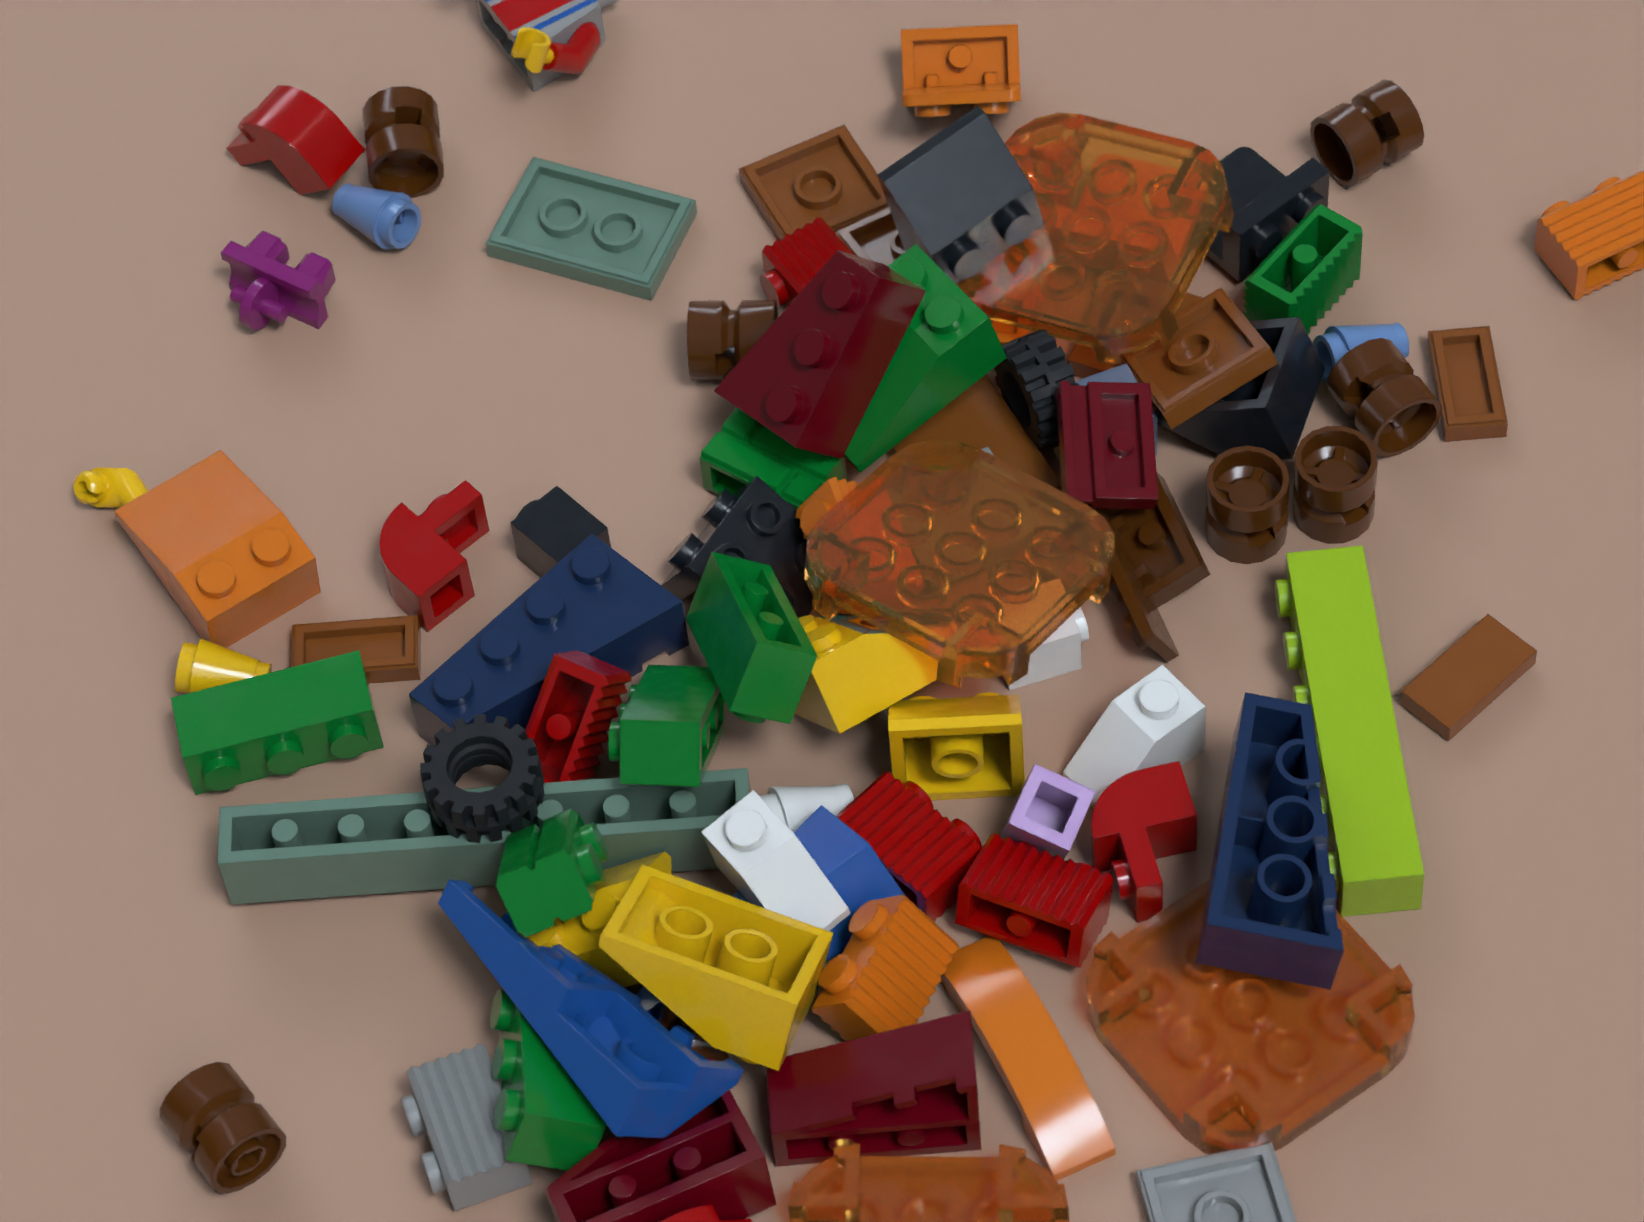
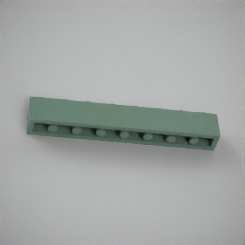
(398, 847)

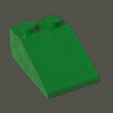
(938, 359)

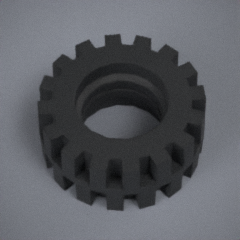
(1030, 383)
(478, 746)

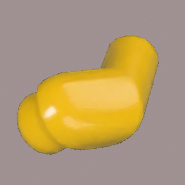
(108, 487)

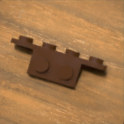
(1151, 565)

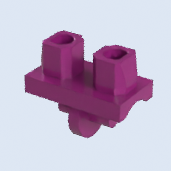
(274, 290)

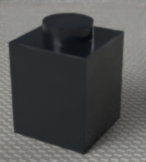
(552, 529)

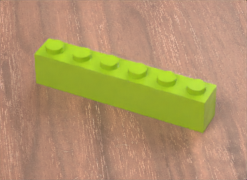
(1355, 726)

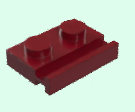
(1107, 444)

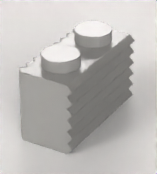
(456, 1108)

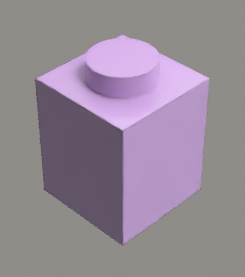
(1048, 812)

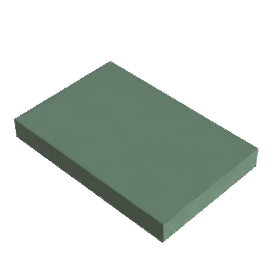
(592, 228)

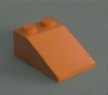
(221, 549)

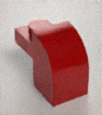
(299, 138)
(424, 554)
(1141, 821)

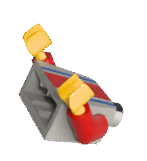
(545, 35)

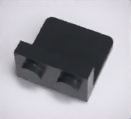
(1264, 208)
(749, 526)

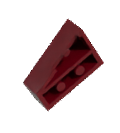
(825, 354)
(887, 1091)
(648, 1179)

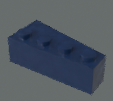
(583, 604)
(1270, 867)

